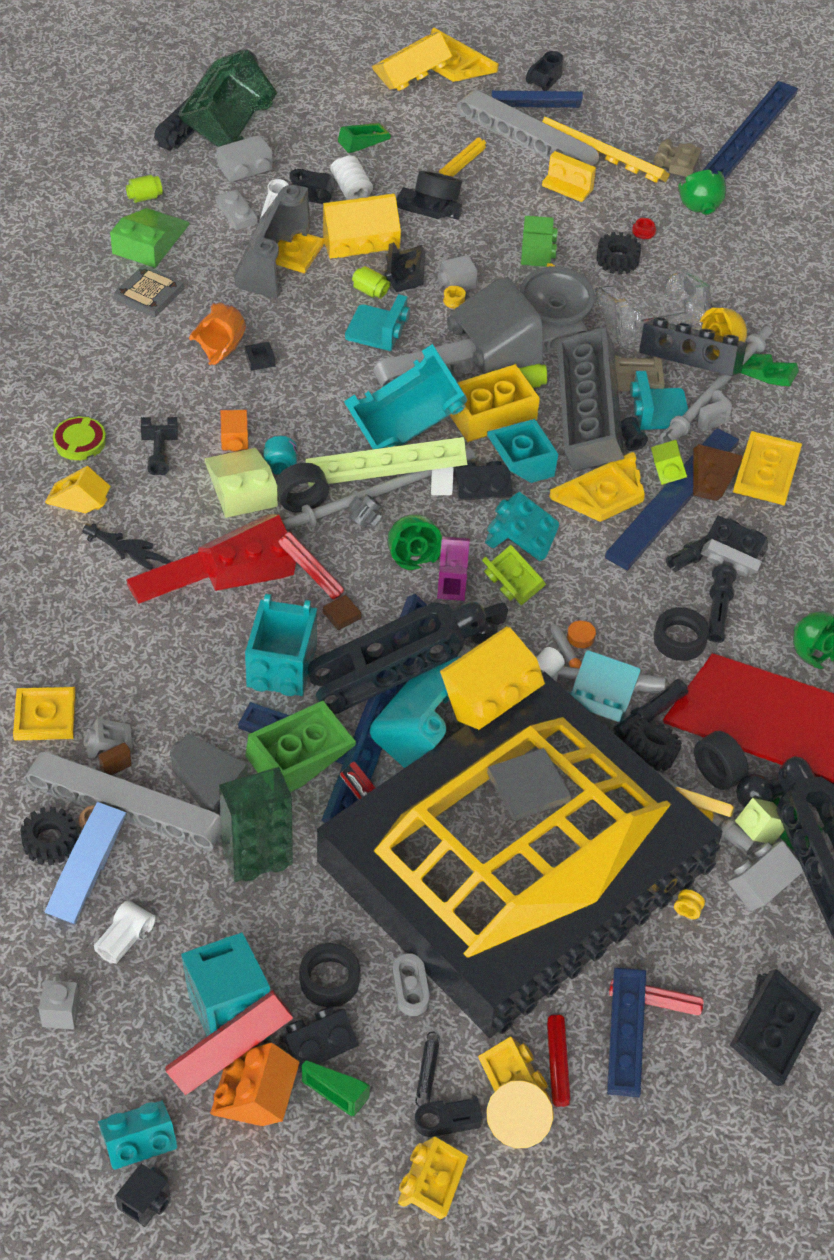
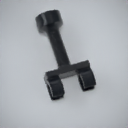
(159, 463)

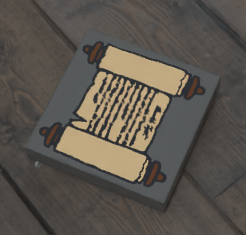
(148, 291)

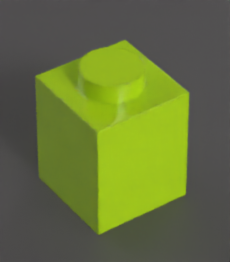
(668, 462)

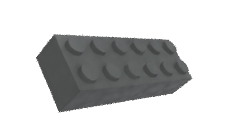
(589, 399)

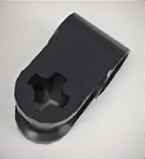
(546, 70)
(319, 185)

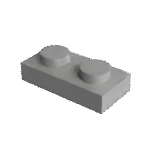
(236, 209)
(722, 554)

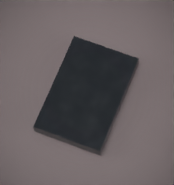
(776, 1027)

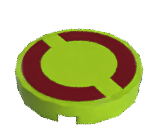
(79, 438)

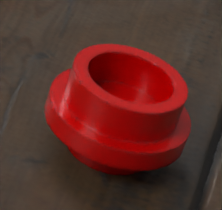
(644, 228)

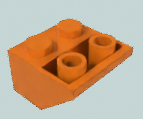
(256, 1086)

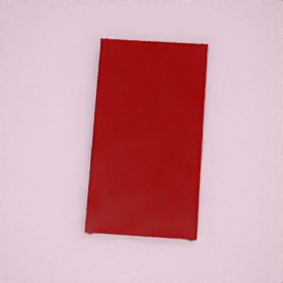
(761, 711)

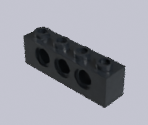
(655, 344)

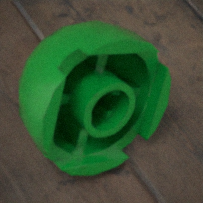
(703, 191)
(415, 537)
(814, 633)

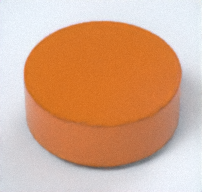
(581, 634)

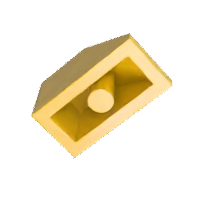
(79, 491)

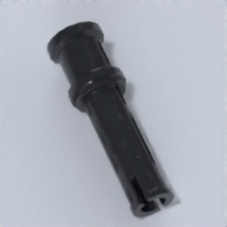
(716, 627)

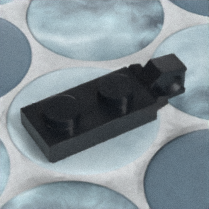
(427, 205)

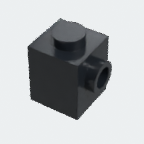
(144, 1194)

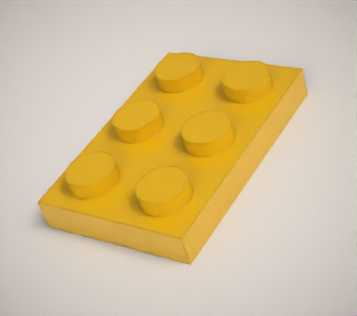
(767, 468)

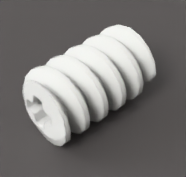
(351, 177)

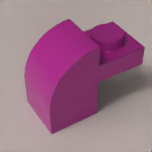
(453, 568)

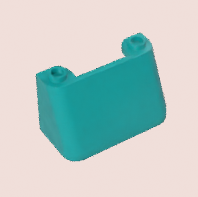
(408, 403)
(409, 723)

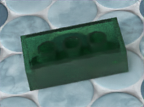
(256, 824)

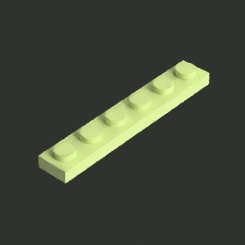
(392, 460)

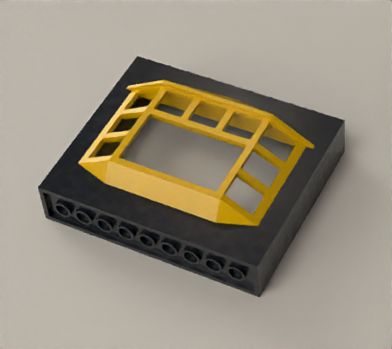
(560, 917)

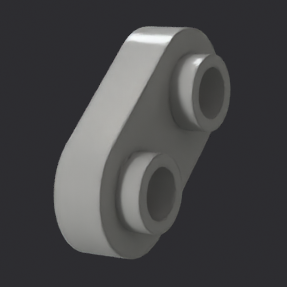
(410, 986)

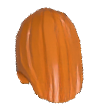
(219, 332)

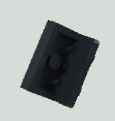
(405, 268)
(483, 481)
(738, 537)
(320, 1038)

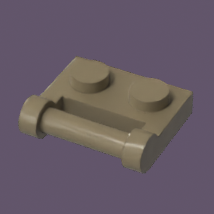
(627, 368)

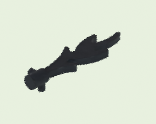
(131, 546)

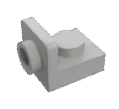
(715, 413)
(106, 735)

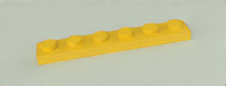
(613, 154)

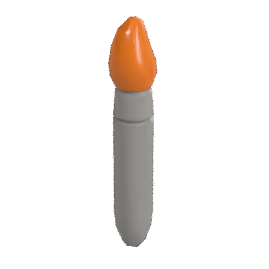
(565, 646)

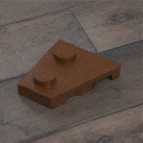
(713, 471)

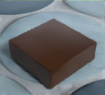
(341, 612)
(115, 759)

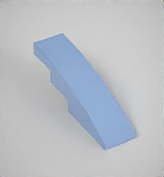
(85, 863)

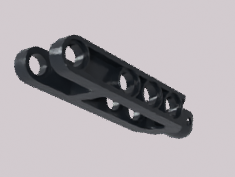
(356, 669)
(800, 788)

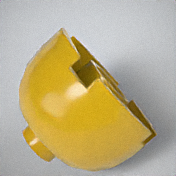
(724, 322)

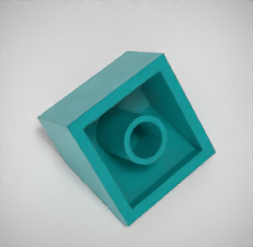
(525, 450)

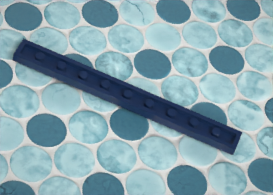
(366, 750)

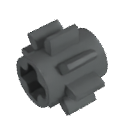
(365, 511)

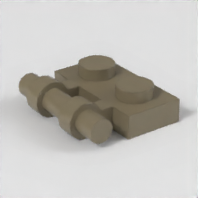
(680, 159)

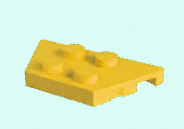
(464, 61)
(603, 490)

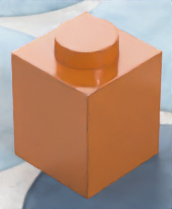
(234, 430)

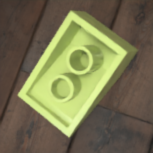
(242, 482)

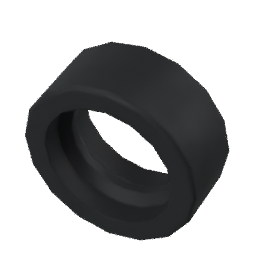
(438, 185)
(297, 475)
(681, 650)
(721, 760)
(329, 996)

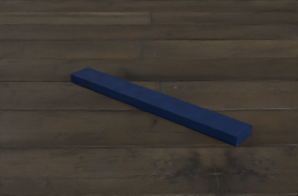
(752, 129)
(662, 509)

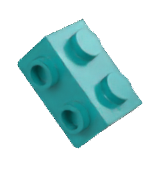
(138, 1134)

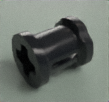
(633, 436)

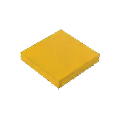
(299, 253)
(44, 713)

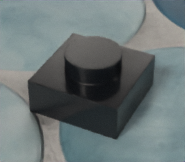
(260, 356)

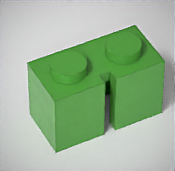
(537, 241)

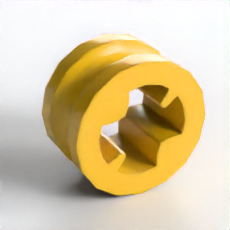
(454, 296)
(689, 904)

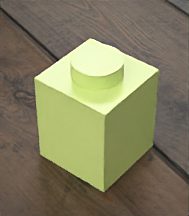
(761, 821)

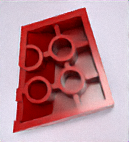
(248, 555)

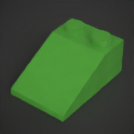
(146, 236)
(299, 744)

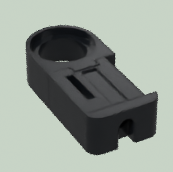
(452, 1117)

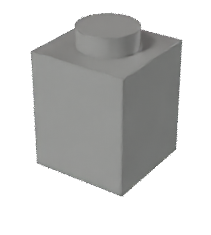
(458, 272)
(59, 1004)

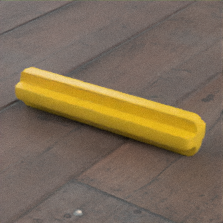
(463, 157)

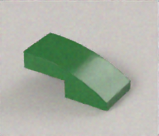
(764, 369)

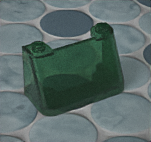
(227, 98)

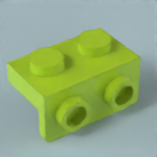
(515, 575)

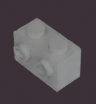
(244, 158)
(765, 875)

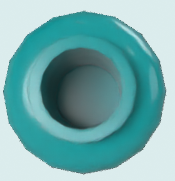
(280, 453)

